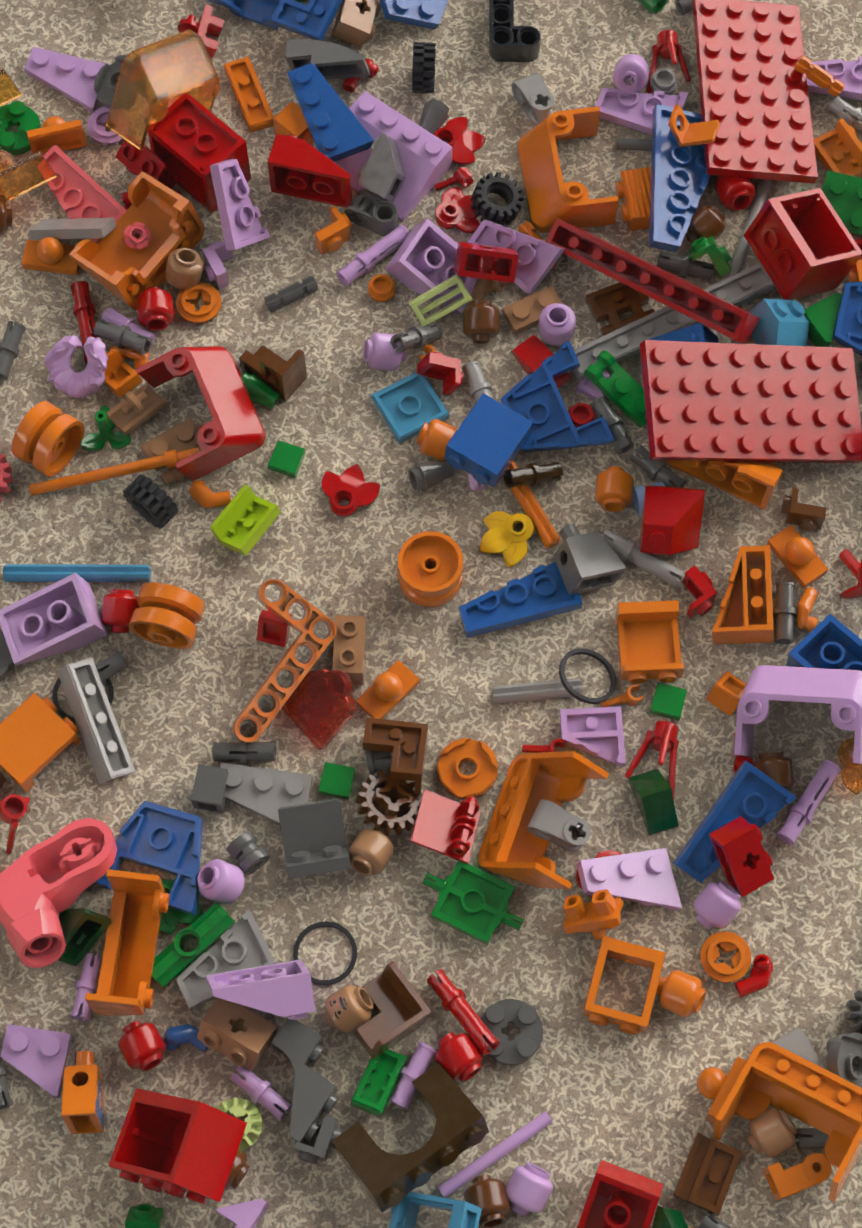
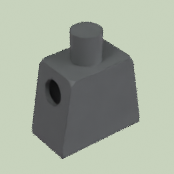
(586, 561)

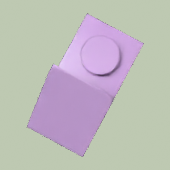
(245, 1214)

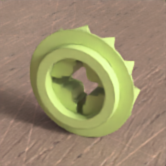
(241, 1108)

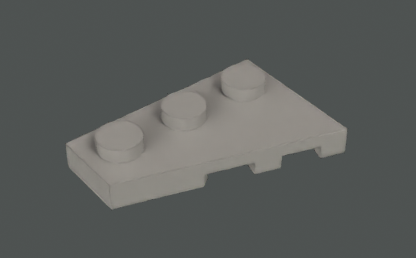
(266, 789)
(235, 950)

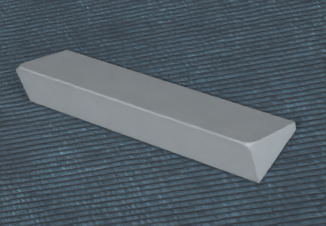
(95, 720)

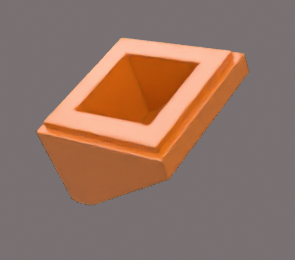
(726, 693)

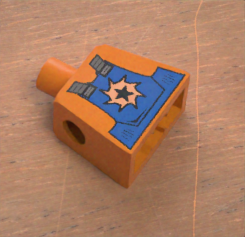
(83, 1095)

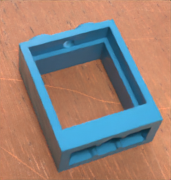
(462, 1213)

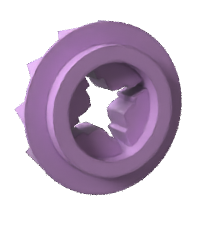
(96, 127)

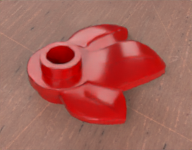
(462, 140)
(456, 211)
(349, 487)

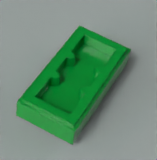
(378, 1082)

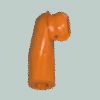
(126, 353)
(206, 497)
(804, 607)

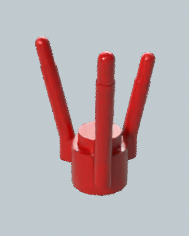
(668, 48)
(664, 741)
(12, 812)

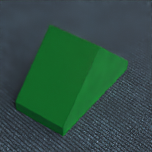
(822, 320)

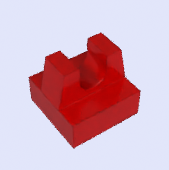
(272, 629)

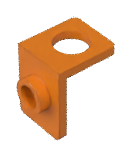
(692, 133)

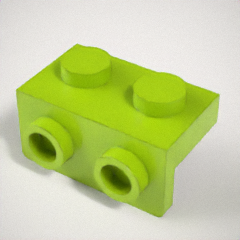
(244, 521)

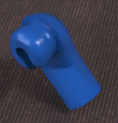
(183, 1034)

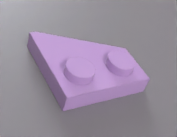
(38, 1055)

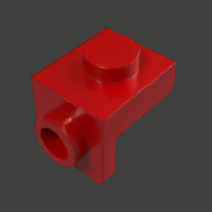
(443, 368)
(701, 588)

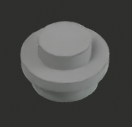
(663, 80)

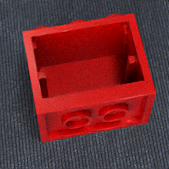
(193, 140)
(802, 244)
(177, 1146)

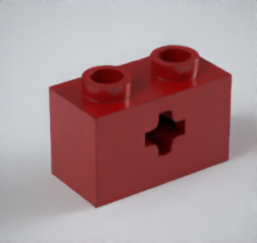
(486, 262)
(742, 856)

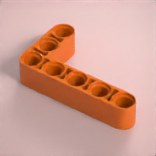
(288, 661)

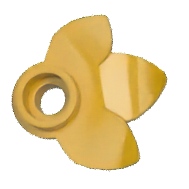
(503, 538)

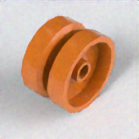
(47, 438)
(430, 568)
(167, 615)

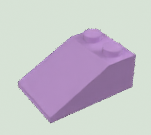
(428, 260)
(52, 621)
(272, 988)

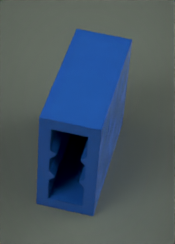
(488, 440)

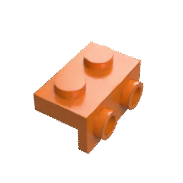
(840, 150)

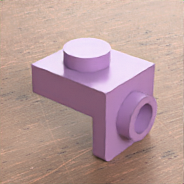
(213, 258)

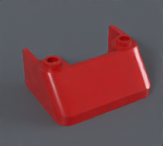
(235, 422)

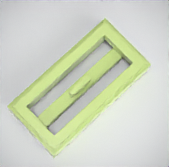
(435, 291)

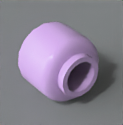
(631, 73)
(556, 324)
(380, 353)
(220, 881)
(717, 905)
(529, 1189)

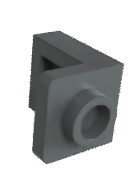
(323, 1143)

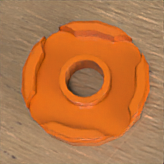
(462, 785)

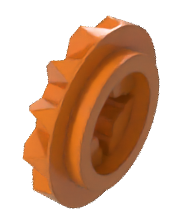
(187, 298)
(728, 943)

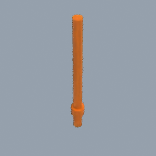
(168, 459)

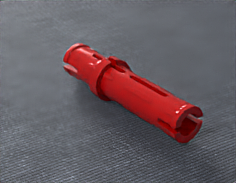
(84, 311)
(454, 1001)

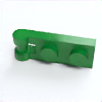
(618, 387)

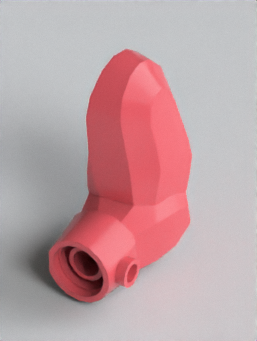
(48, 882)

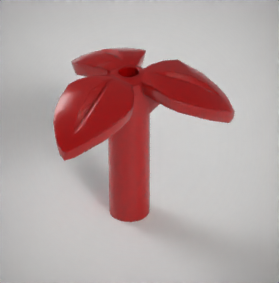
(856, 569)

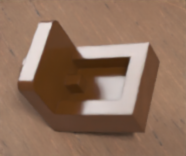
(803, 515)

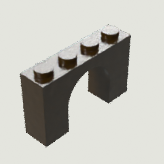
(392, 1176)

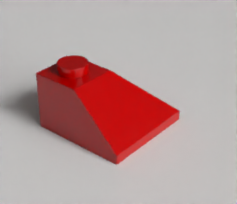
(671, 519)

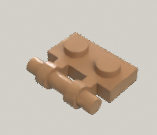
(179, 437)

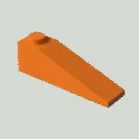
(744, 479)

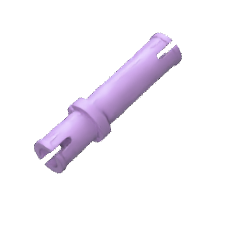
(365, 261)
(802, 812)

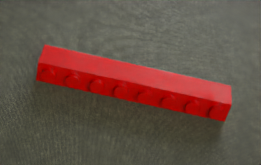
(653, 281)

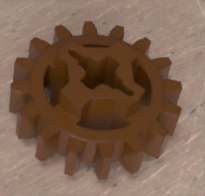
(389, 801)

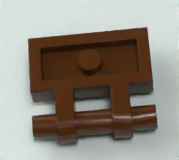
(616, 300)

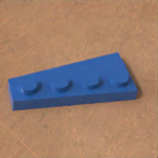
(329, 119)
(746, 795)

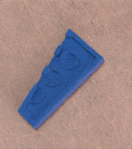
(521, 601)

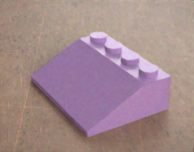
(421, 153)

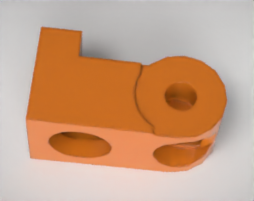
(808, 1173)

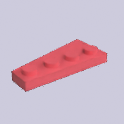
(78, 192)

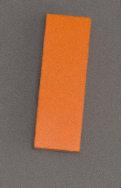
(249, 94)

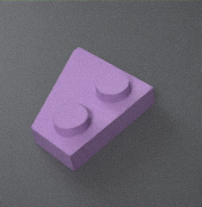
(595, 732)

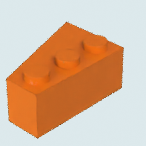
(748, 603)

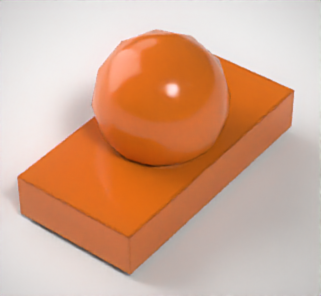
(59, 133)
(49, 256)
(797, 556)
(388, 690)
(716, 1085)

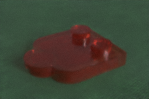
(321, 705)

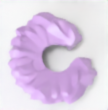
(65, 378)

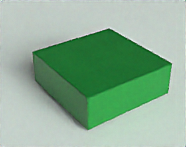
(286, 459)
(668, 701)
(336, 780)

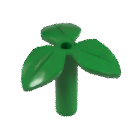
(96, 441)

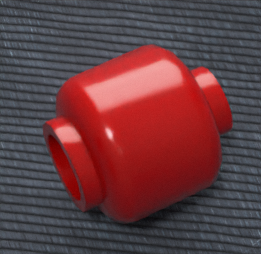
(735, 192)
(155, 308)
(118, 609)
(142, 1046)
(459, 1056)

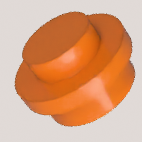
(381, 288)

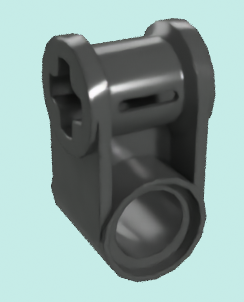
(370, 210)

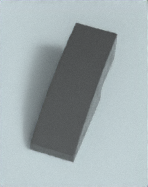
(330, 58)

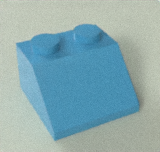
(780, 323)

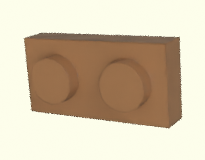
(526, 312)

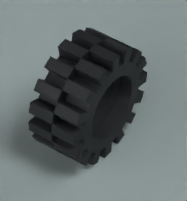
(423, 67)
(505, 189)
(150, 501)

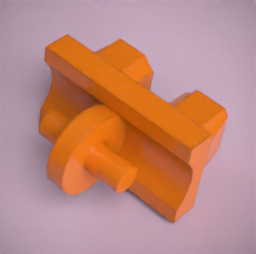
(593, 916)

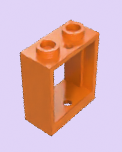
(633, 954)

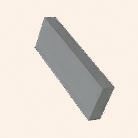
(73, 228)

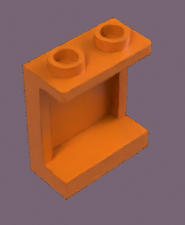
(649, 641)
(32, 739)

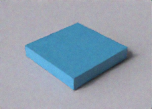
(408, 406)

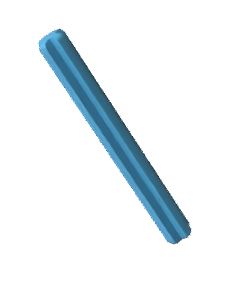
(88, 572)

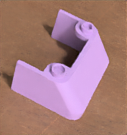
(800, 684)

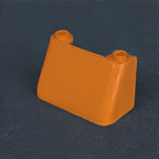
(132, 271)

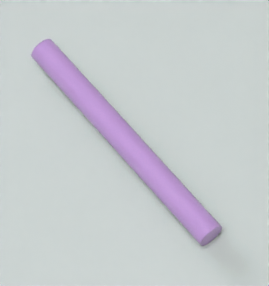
(494, 1154)

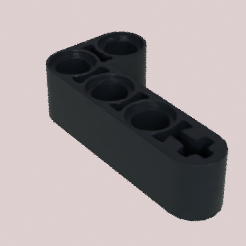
(508, 41)

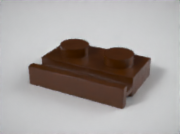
(707, 1174)

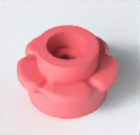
(137, 243)

